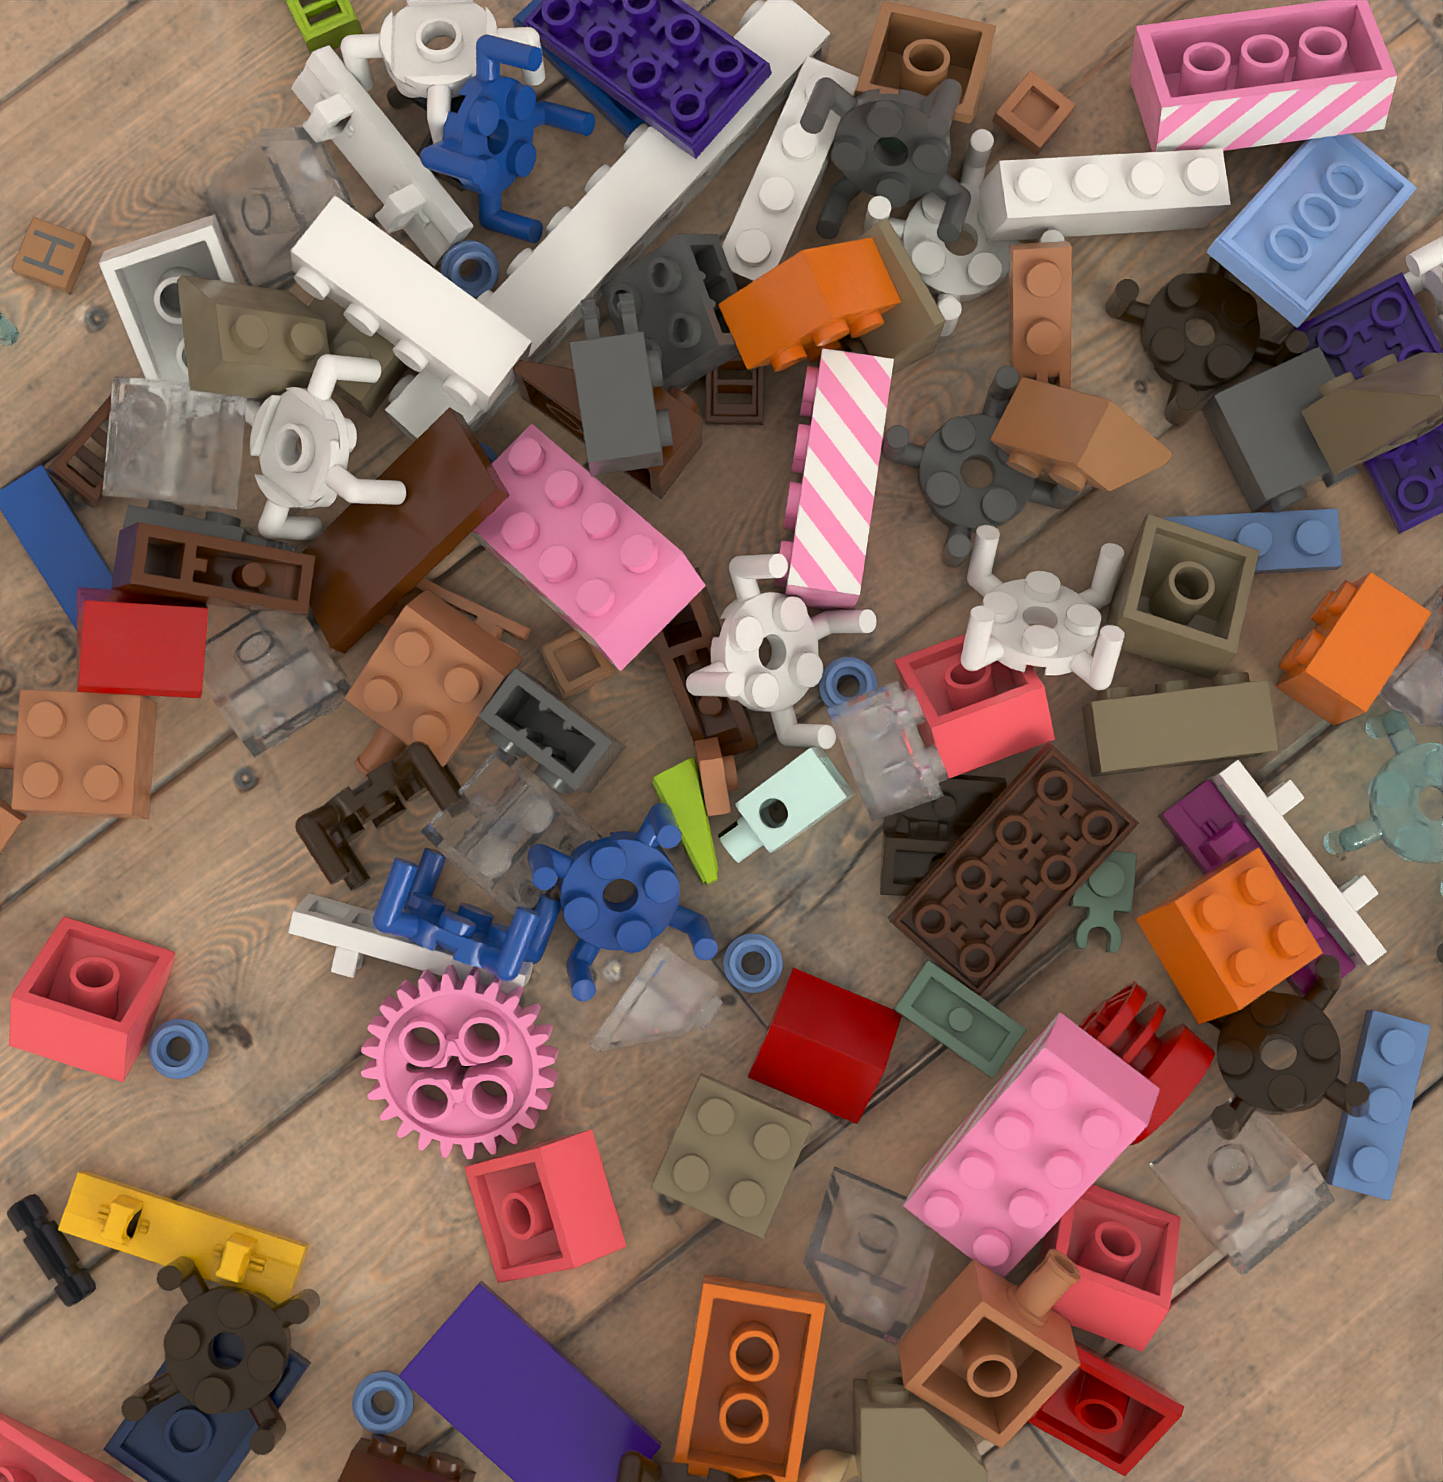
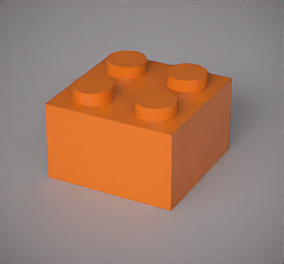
(810, 304)
(1351, 649)
(1229, 936)

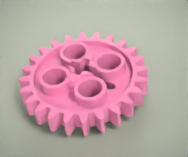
(468, 1112)

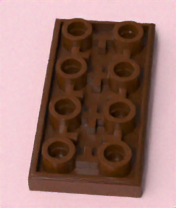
(384, 550)
(1013, 869)

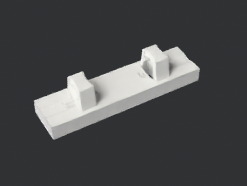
(380, 155)
(1332, 905)
(355, 936)

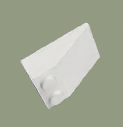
(146, 289)

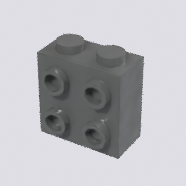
(678, 307)
(1267, 435)
(540, 723)

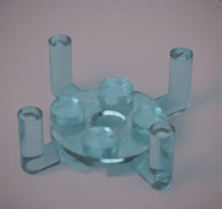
(1395, 797)

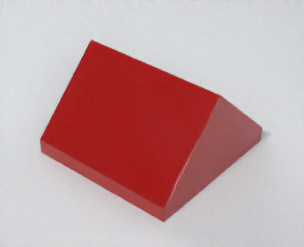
(139, 644)
(826, 1046)
(1108, 1412)

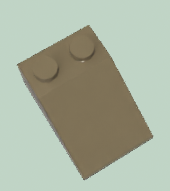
(1377, 411)

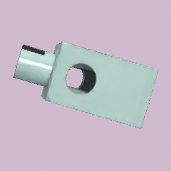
(809, 790)

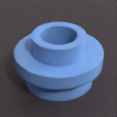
(485, 274)
(841, 668)
(772, 963)
(160, 1048)
(369, 1415)

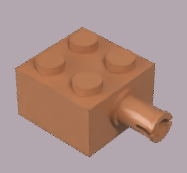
(428, 682)
(81, 754)
(993, 1347)

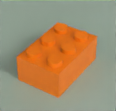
(749, 1379)

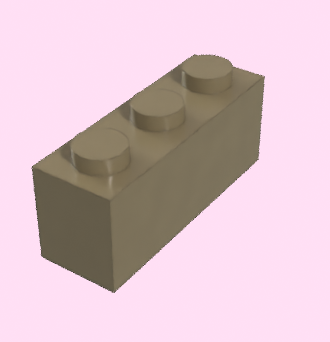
(1179, 725)

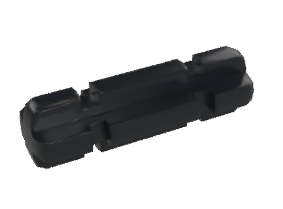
(51, 1250)

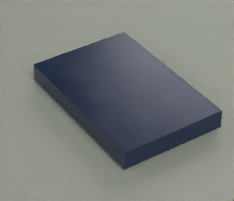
(188, 1445)

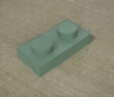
(959, 1019)

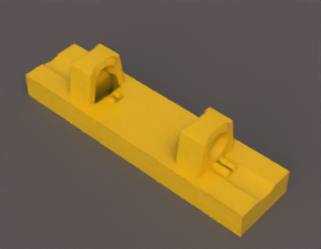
(169, 1229)

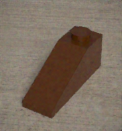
(211, 570)
(686, 648)

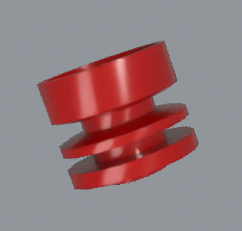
(1169, 1061)

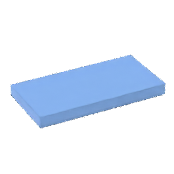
(1311, 223)

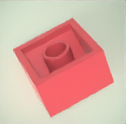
(975, 713)
(90, 999)
(545, 1207)
(1123, 1262)

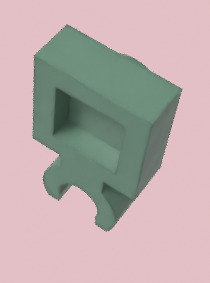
(1106, 892)

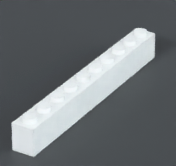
(619, 217)

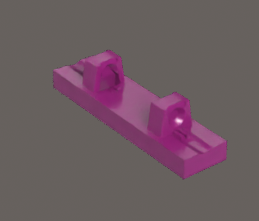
(1215, 835)

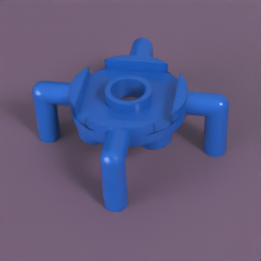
(508, 114)
(625, 924)
(468, 930)

